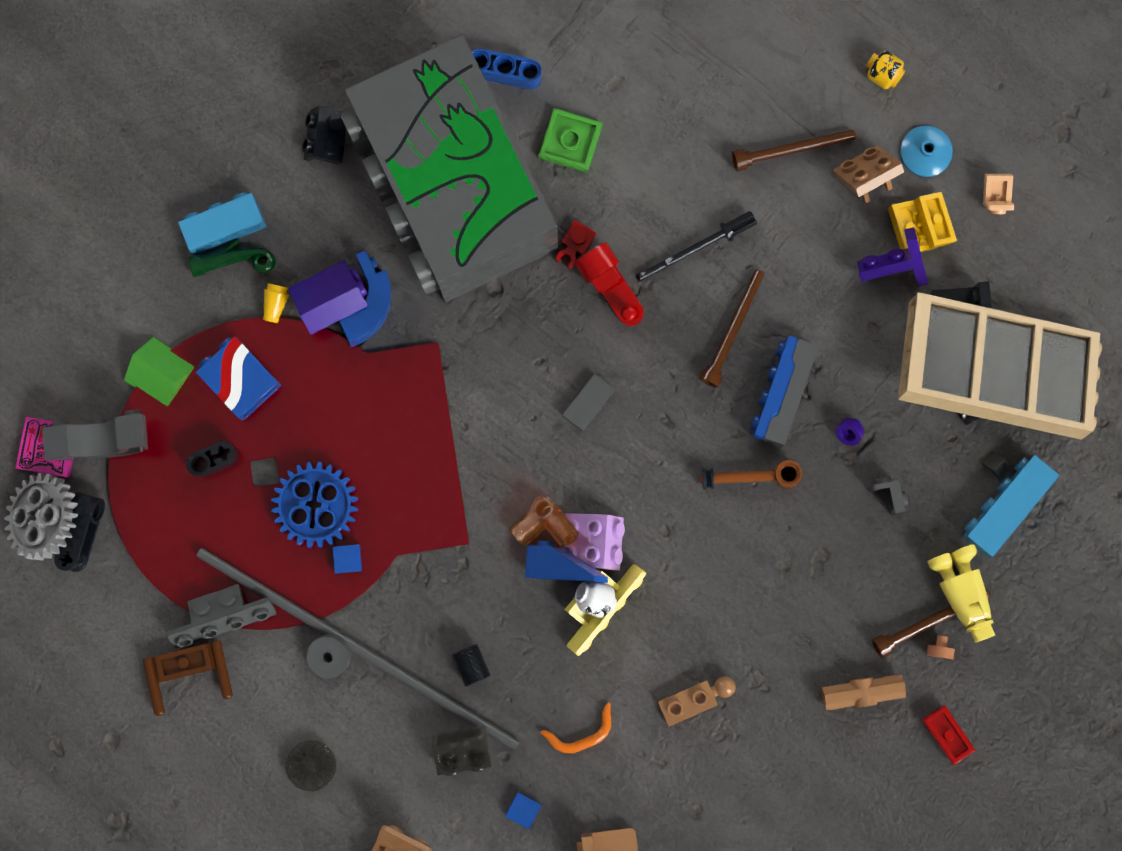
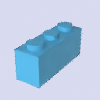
(222, 223)

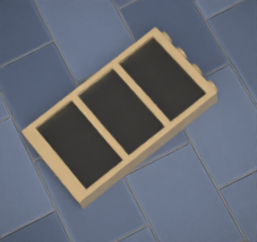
(1000, 366)

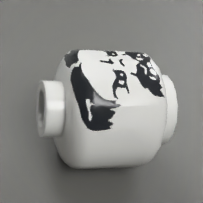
(595, 598)

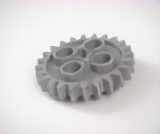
(40, 516)

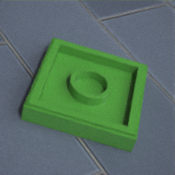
(570, 140)

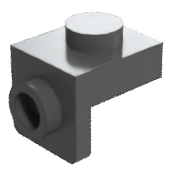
(896, 498)

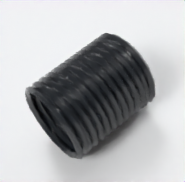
(471, 665)

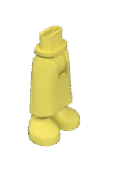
(965, 592)

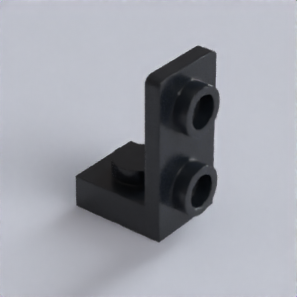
(976, 295)

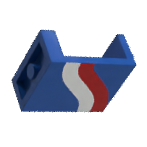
(237, 378)

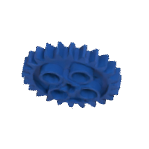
(339, 507)

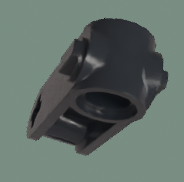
(89, 511)

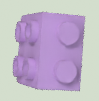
(598, 540)

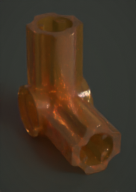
(534, 523)

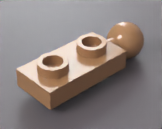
(695, 699)

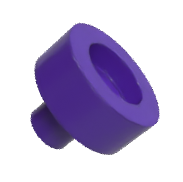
(850, 431)

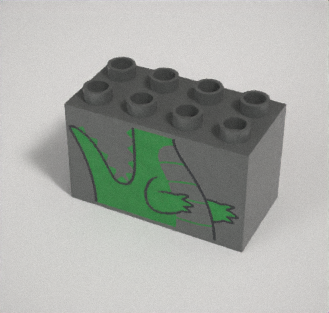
(451, 170)

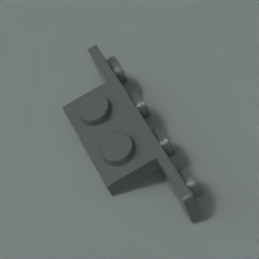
(218, 614)

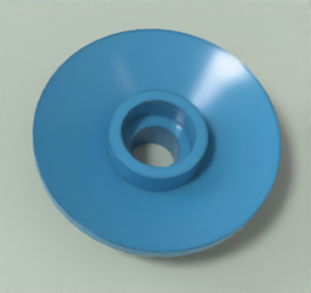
(920, 161)

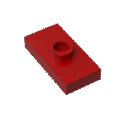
(948, 735)

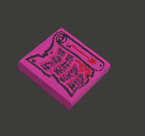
(32, 451)

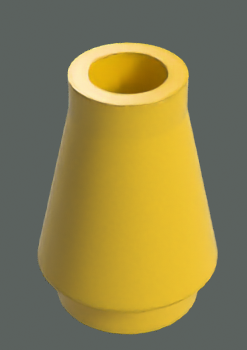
(274, 302)

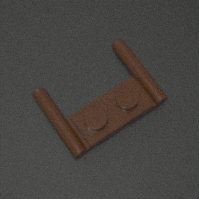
(183, 664)

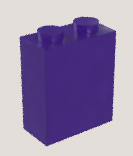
(328, 296)

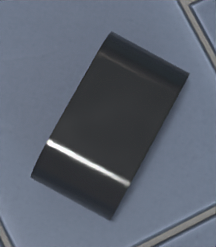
(215, 451)

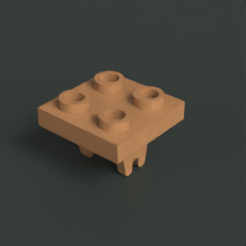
(868, 172)

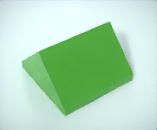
(157, 371)

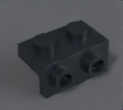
(324, 135)

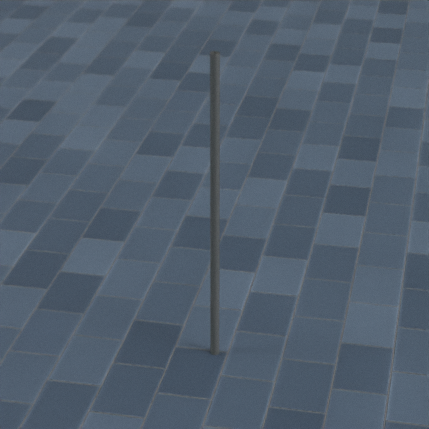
(357, 648)

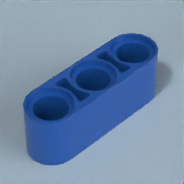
(515, 77)

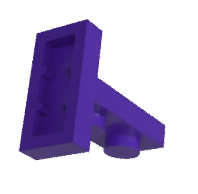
(895, 261)

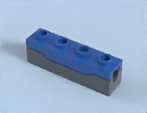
(785, 391)

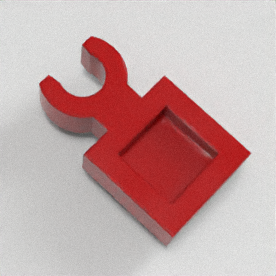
(577, 241)

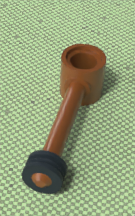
(710, 478)

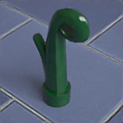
(228, 256)

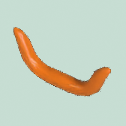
(586, 742)

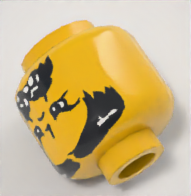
(885, 69)

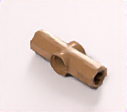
(863, 692)

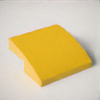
(928, 217)

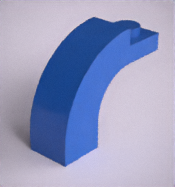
(367, 321)

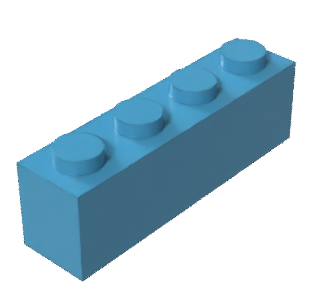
(1010, 505)

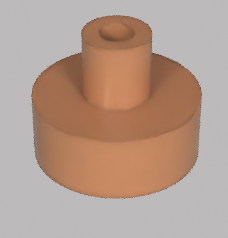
(941, 649)

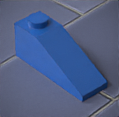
(558, 564)

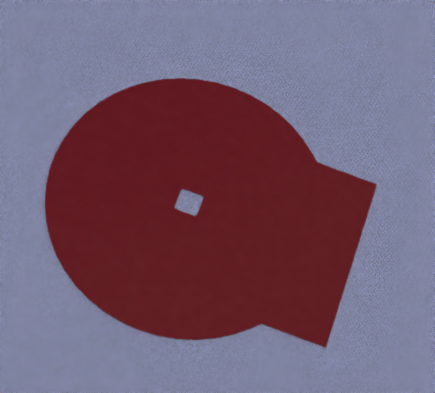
(362, 412)

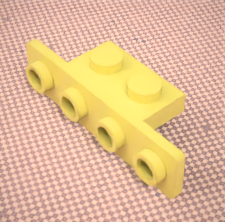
(592, 625)

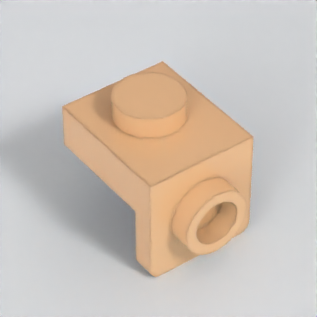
(998, 193)

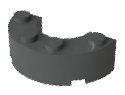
(98, 439)

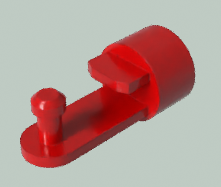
(601, 269)

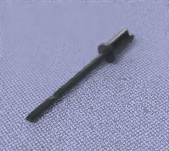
(728, 230)

